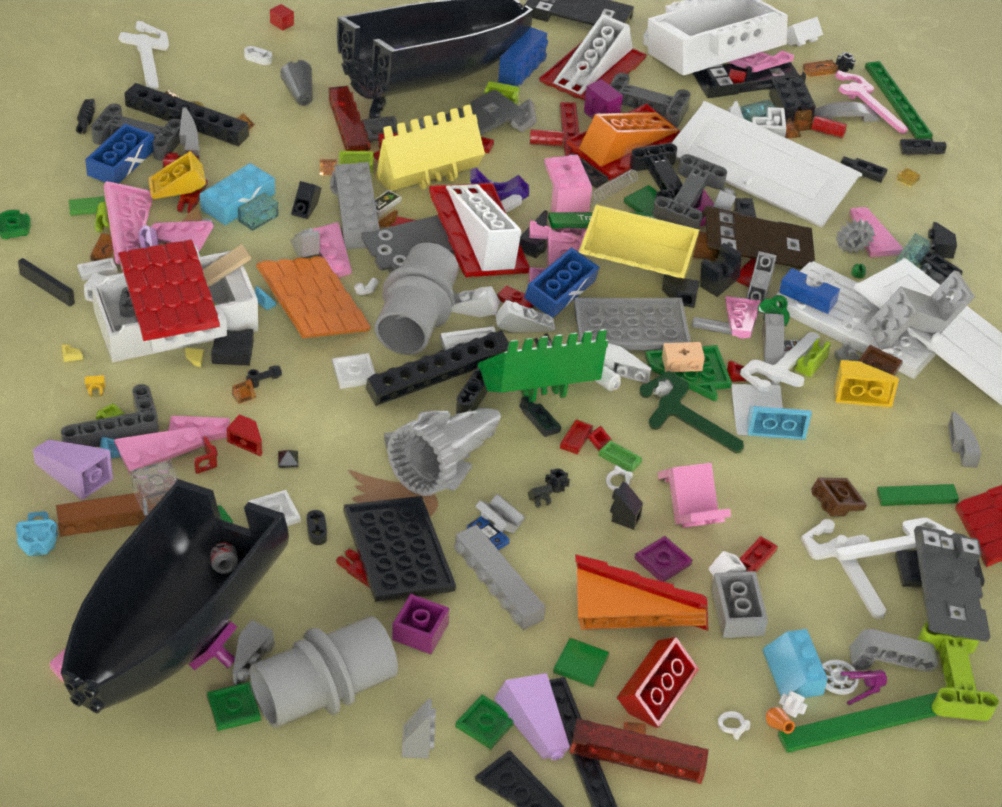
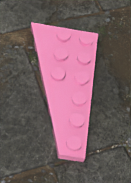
(127, 214)

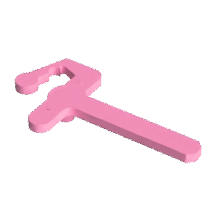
(863, 91)

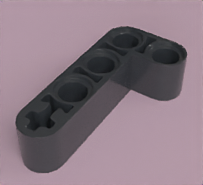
(472, 393)

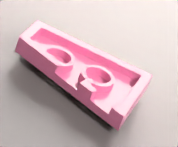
(209, 427)

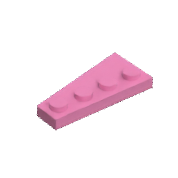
(884, 243)

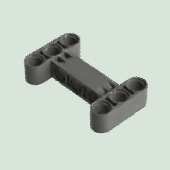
(668, 106)
(111, 119)
(699, 175)

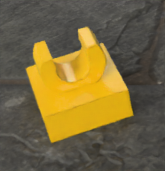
(95, 382)

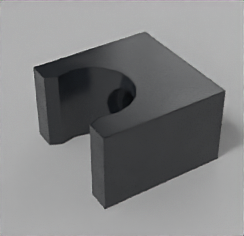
(723, 273)

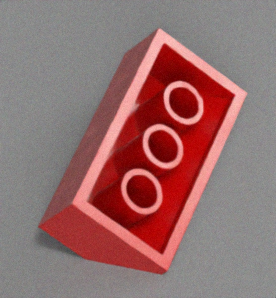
(658, 682)

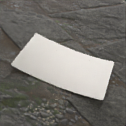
(748, 395)

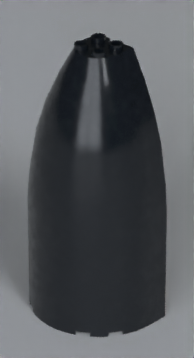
(439, 42)
(163, 598)

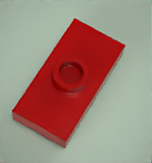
(746, 273)
(513, 295)

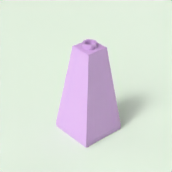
(75, 466)
(535, 714)

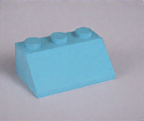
(778, 422)
(796, 664)

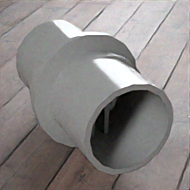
(417, 298)
(323, 671)

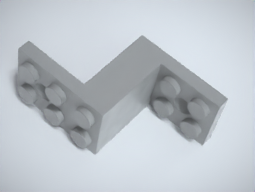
(920, 311)

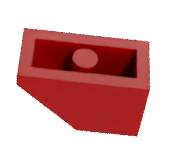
(245, 434)

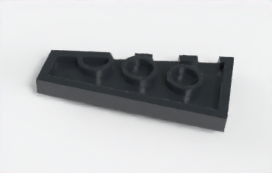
(516, 783)

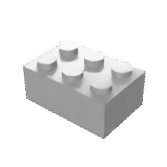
(739, 604)

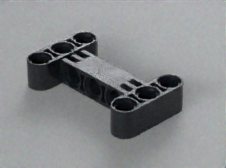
(659, 162)

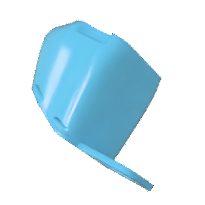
(37, 536)

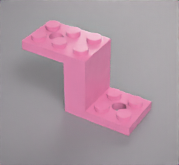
(570, 188)
(693, 495)

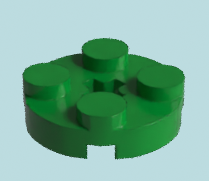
(21, 224)

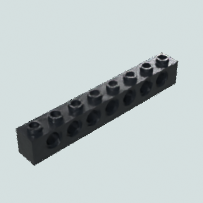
(170, 107)
(432, 375)

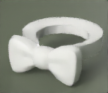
(617, 470)
(745, 724)

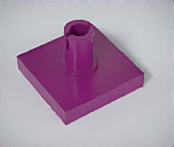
(216, 649)

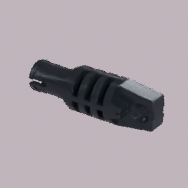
(85, 115)

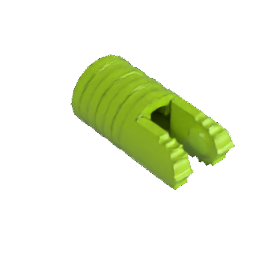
(101, 217)

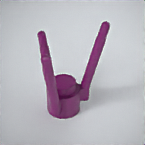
(872, 679)

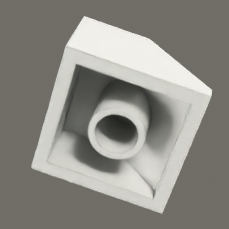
(804, 31)

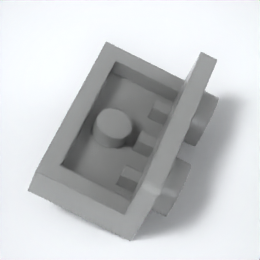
(526, 119)
(501, 513)

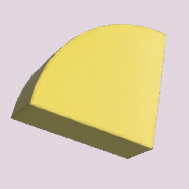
(70, 353)
(194, 356)

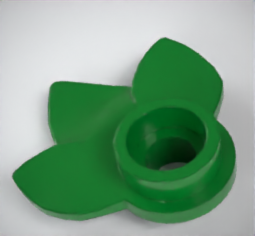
(770, 307)

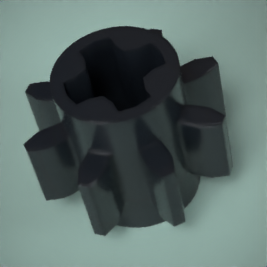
(845, 62)
(558, 480)

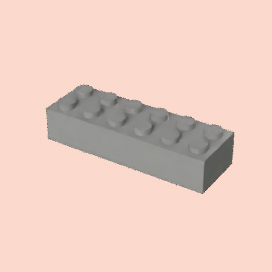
(355, 202)

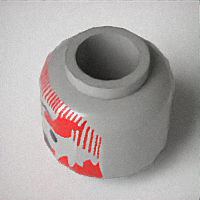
(224, 558)

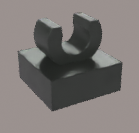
(540, 493)

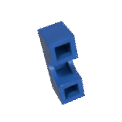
(821, 298)

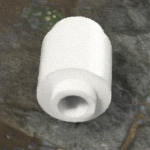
(609, 379)

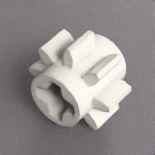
(793, 704)

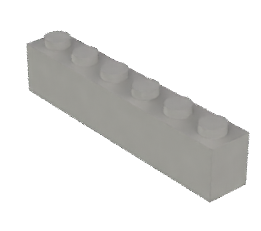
(499, 577)

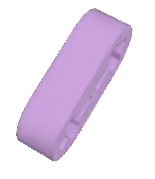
(148, 237)

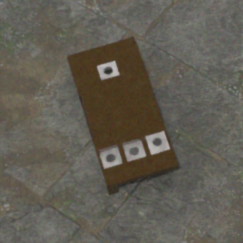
(756, 234)

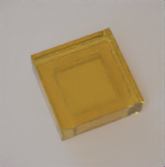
(908, 177)

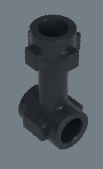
(273, 372)

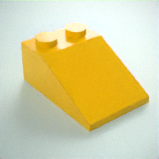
(178, 178)
(864, 385)

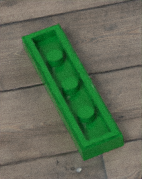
(917, 494)

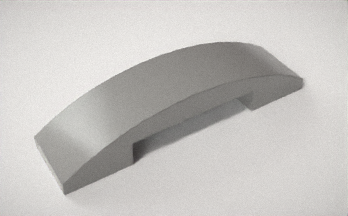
(847, 109)

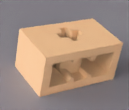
(683, 357)

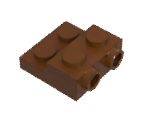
(881, 360)
(837, 496)

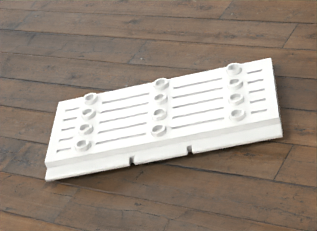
(849, 318)

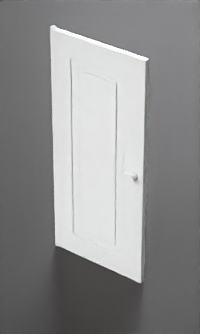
(767, 164)
(966, 344)

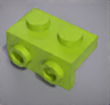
(352, 157)

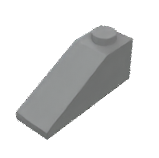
(773, 338)

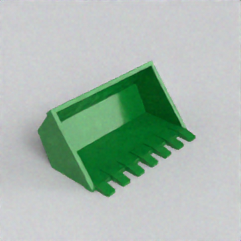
(546, 365)

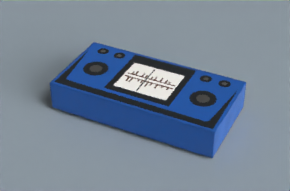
(495, 536)

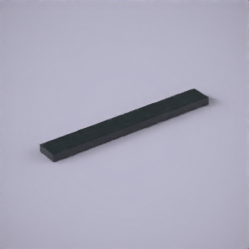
(587, 768)

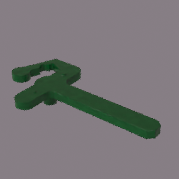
(671, 406)

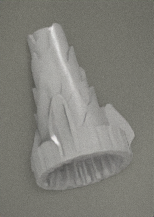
(431, 450)

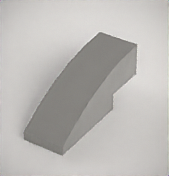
(189, 134)
(963, 441)

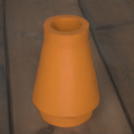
(778, 719)

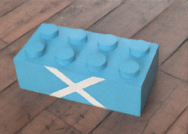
(226, 196)

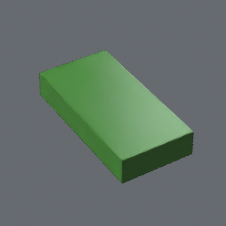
(84, 205)
(620, 456)

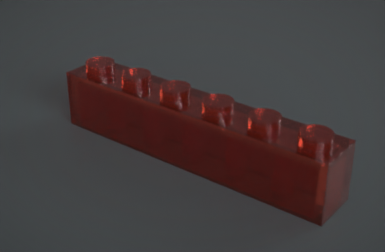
(348, 119)
(639, 751)

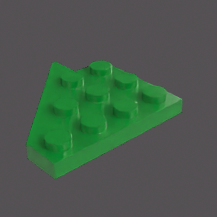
(704, 382)

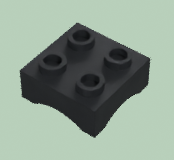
(233, 348)

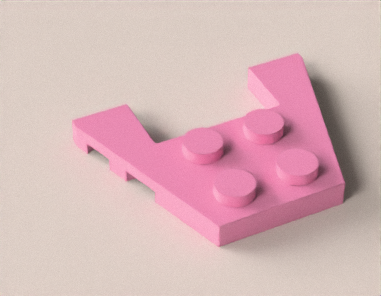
(763, 61)
(557, 245)

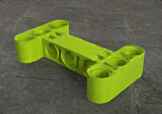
(960, 695)

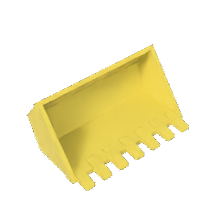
(430, 151)
(640, 241)

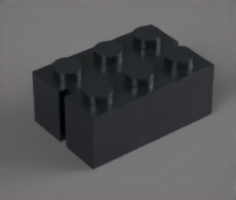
(791, 96)

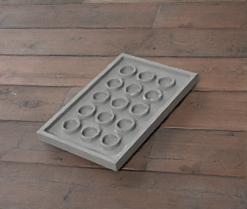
(633, 321)

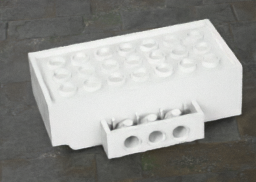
(714, 32)
(235, 309)

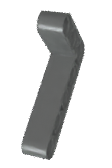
(134, 424)

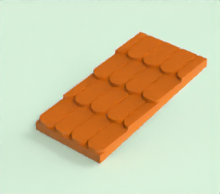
(313, 297)

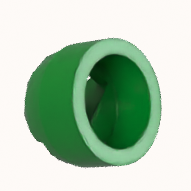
(858, 271)

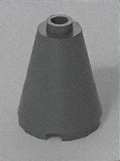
(298, 80)

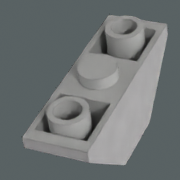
(306, 243)
(762, 276)

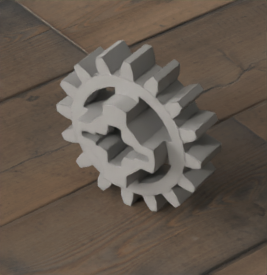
(855, 236)

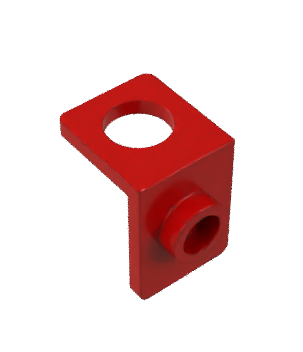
(211, 455)

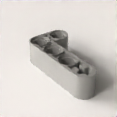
(891, 648)

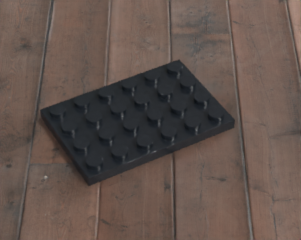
(398, 548)

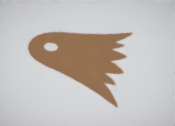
(380, 489)

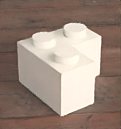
(773, 121)

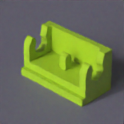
(509, 91)
(813, 359)

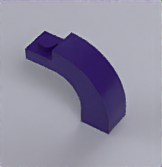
(505, 189)

